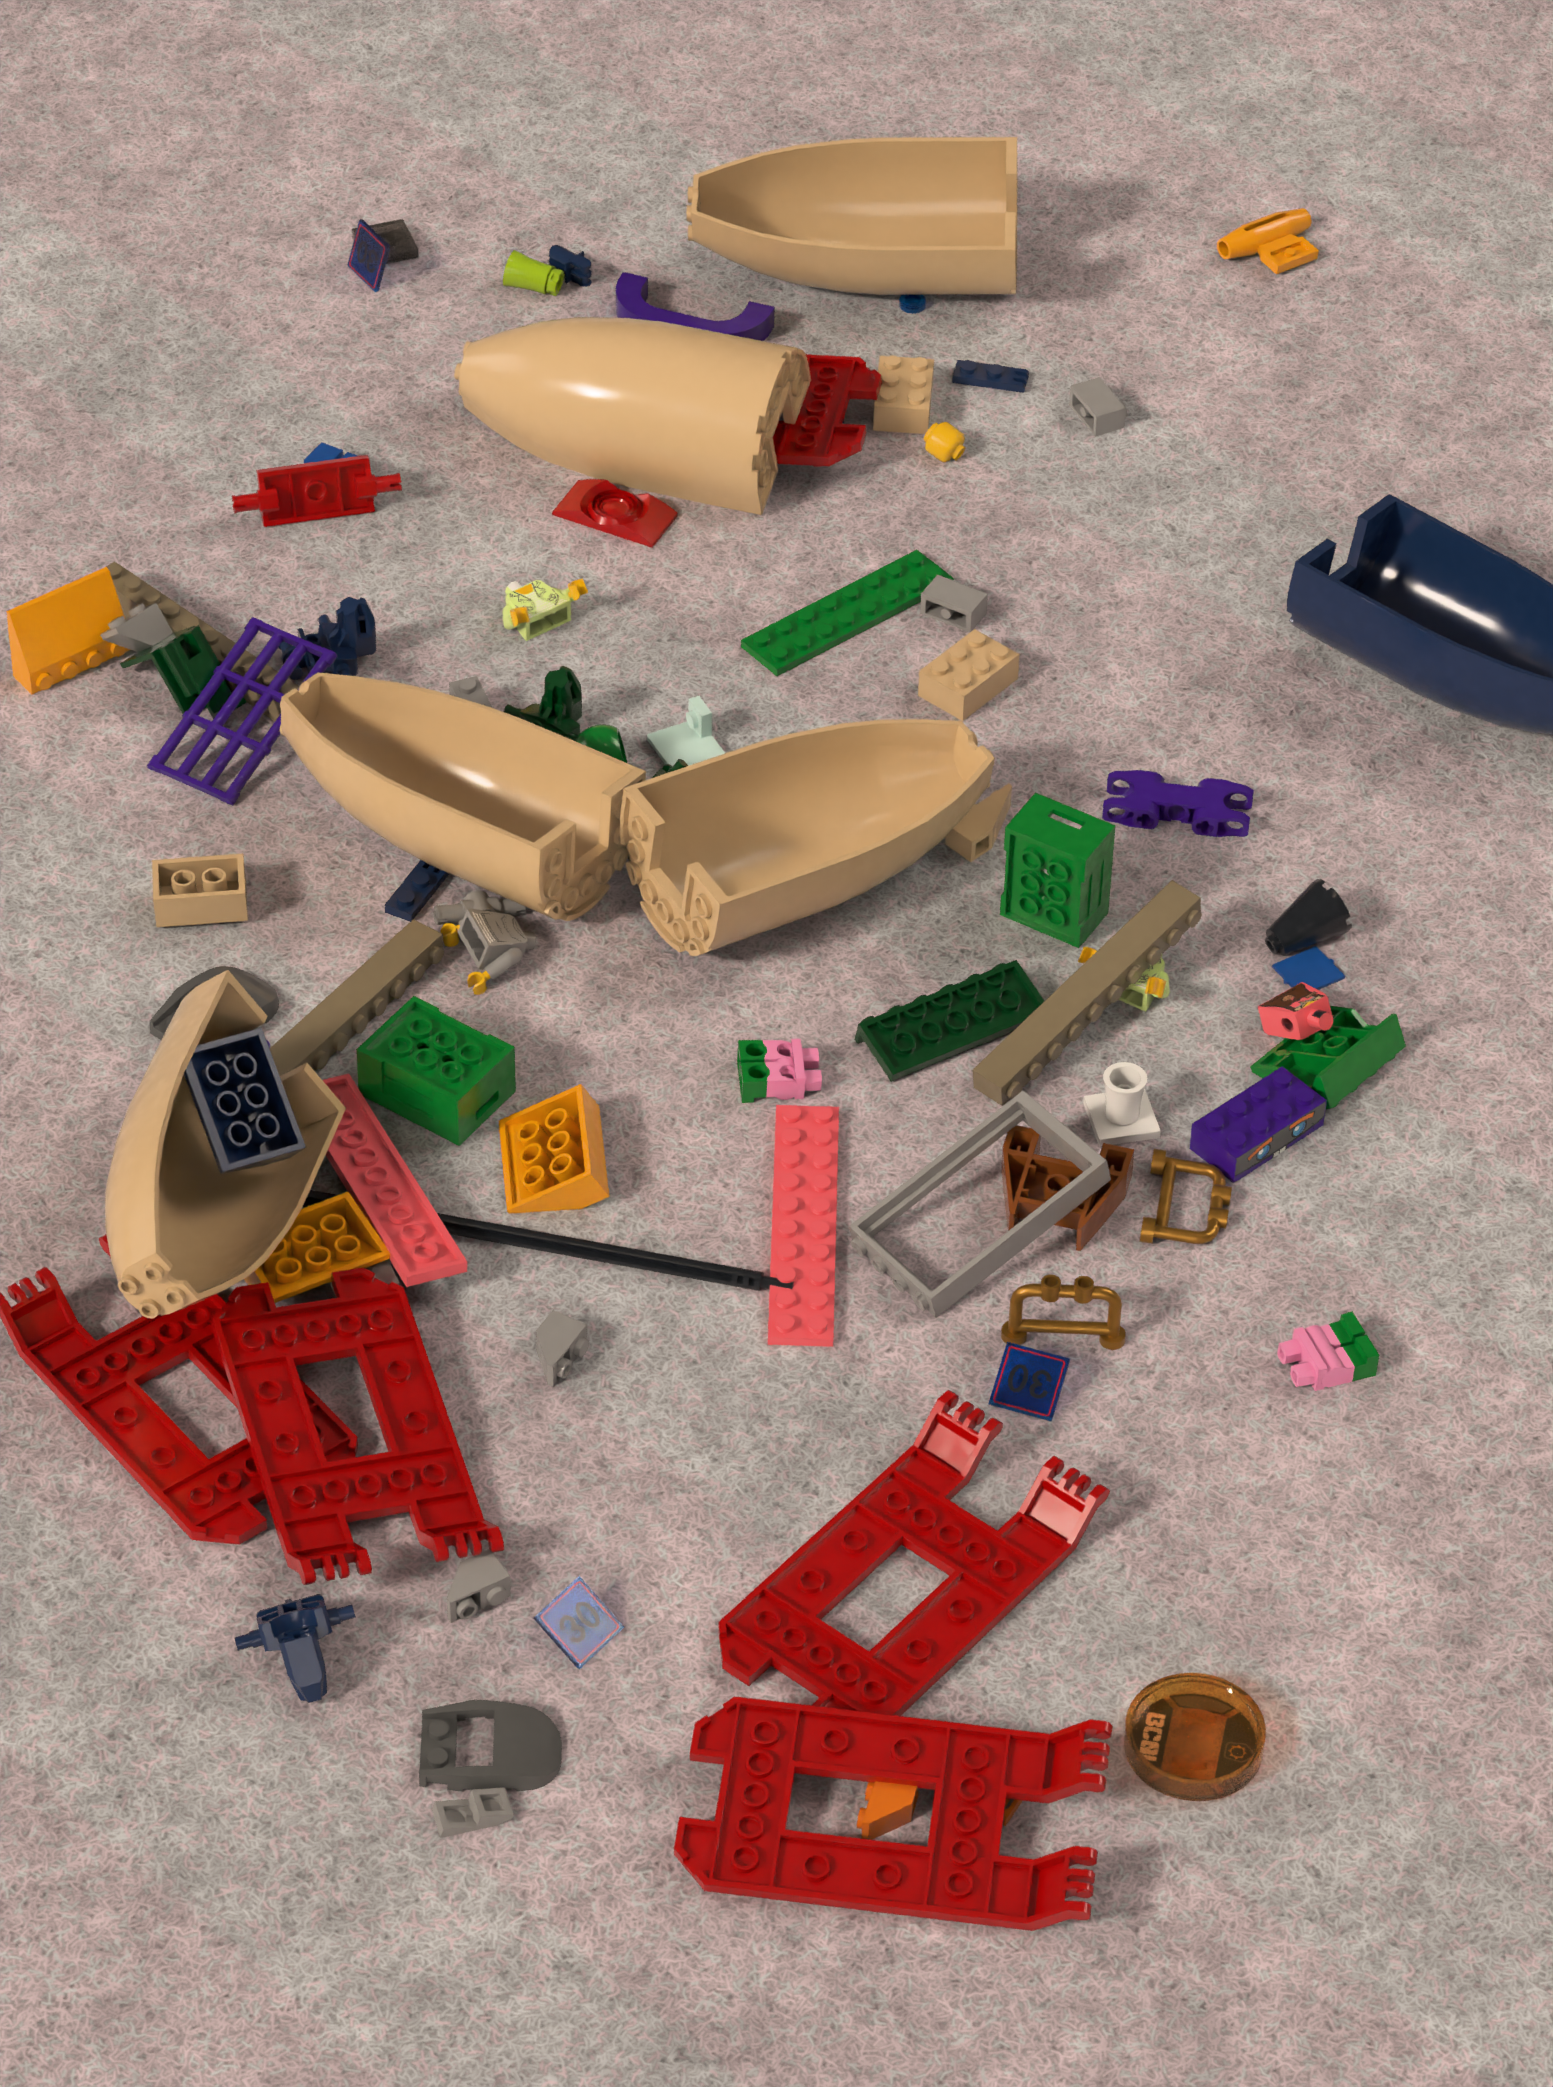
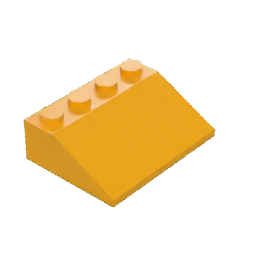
(62, 631)
(554, 1154)
(320, 1241)

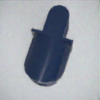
(574, 266)

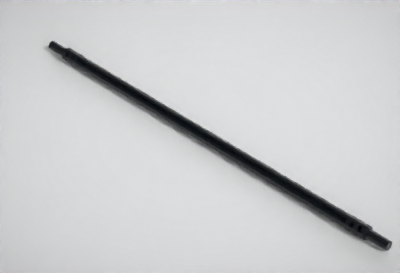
(597, 1251)

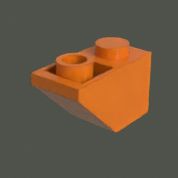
(887, 1808)

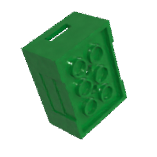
(1079, 867)
(436, 1070)

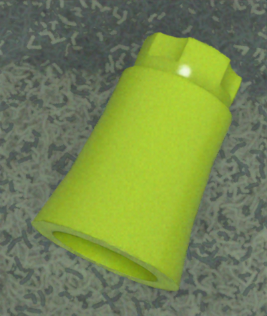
(532, 275)

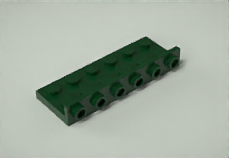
(950, 1020)

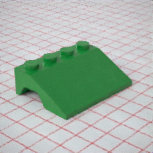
(1337, 1058)

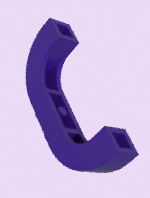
(631, 296)

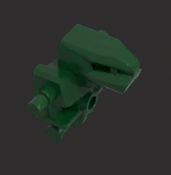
(558, 707)

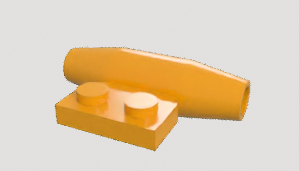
(1273, 239)

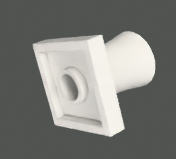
(1124, 1109)

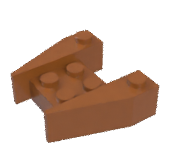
(1035, 1178)

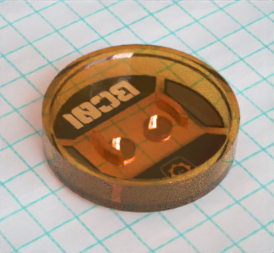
(1194, 1736)

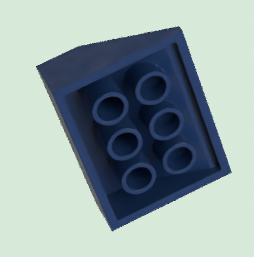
(242, 1102)

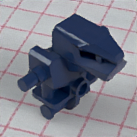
(349, 638)
(295, 1632)

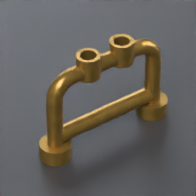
(1220, 1196)
(1110, 1333)

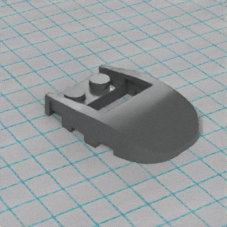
(258, 989)
(524, 1747)

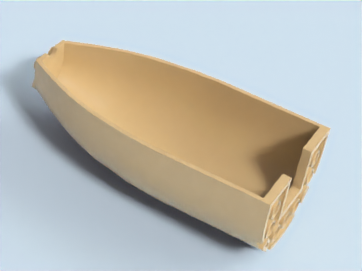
(868, 214)
(641, 403)
(466, 787)
(794, 824)
(169, 1213)

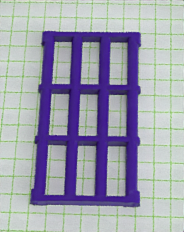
(239, 737)

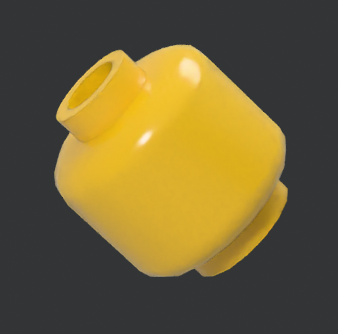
(944, 442)

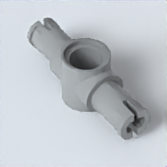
(476, 900)

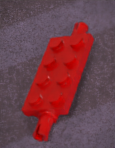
(316, 491)

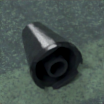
(1309, 920)

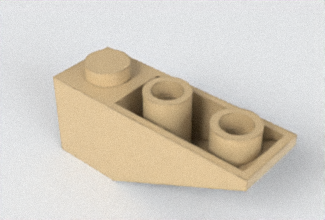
(981, 825)

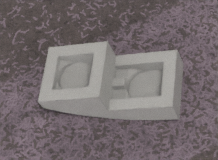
(479, 1811)

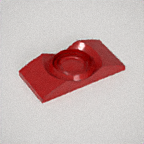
(616, 511)

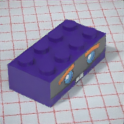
(1258, 1124)

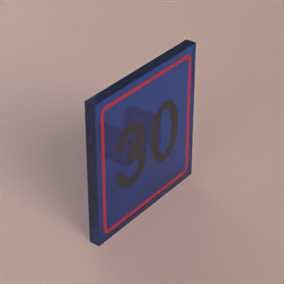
(368, 255)
(1029, 1381)
(578, 1622)

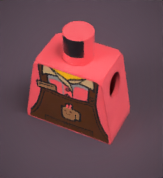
(1296, 1013)

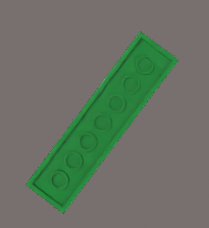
(843, 613)

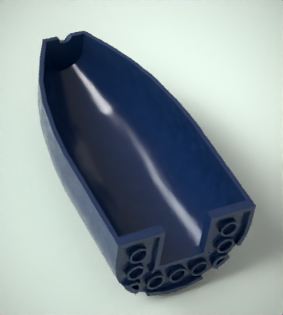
(1434, 615)

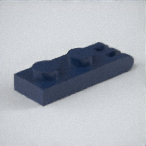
(990, 376)
(415, 891)

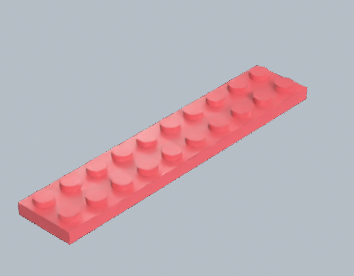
(389, 1192)
(804, 1226)

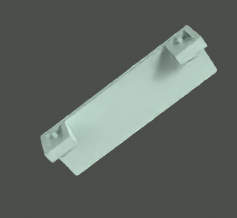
(688, 740)

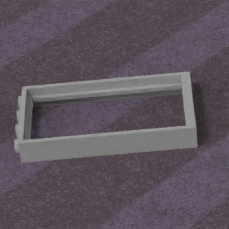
(1019, 1108)

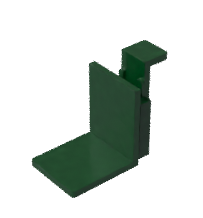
(186, 667)

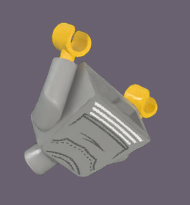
(492, 941)

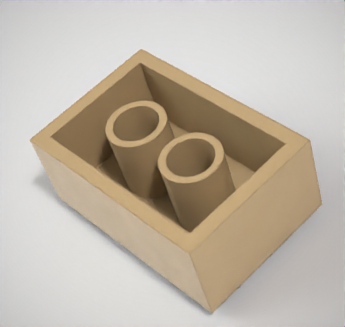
(904, 395)
(968, 675)
(199, 890)

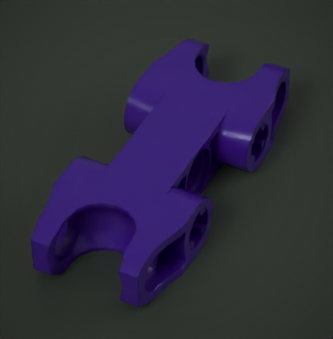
(1153, 800)

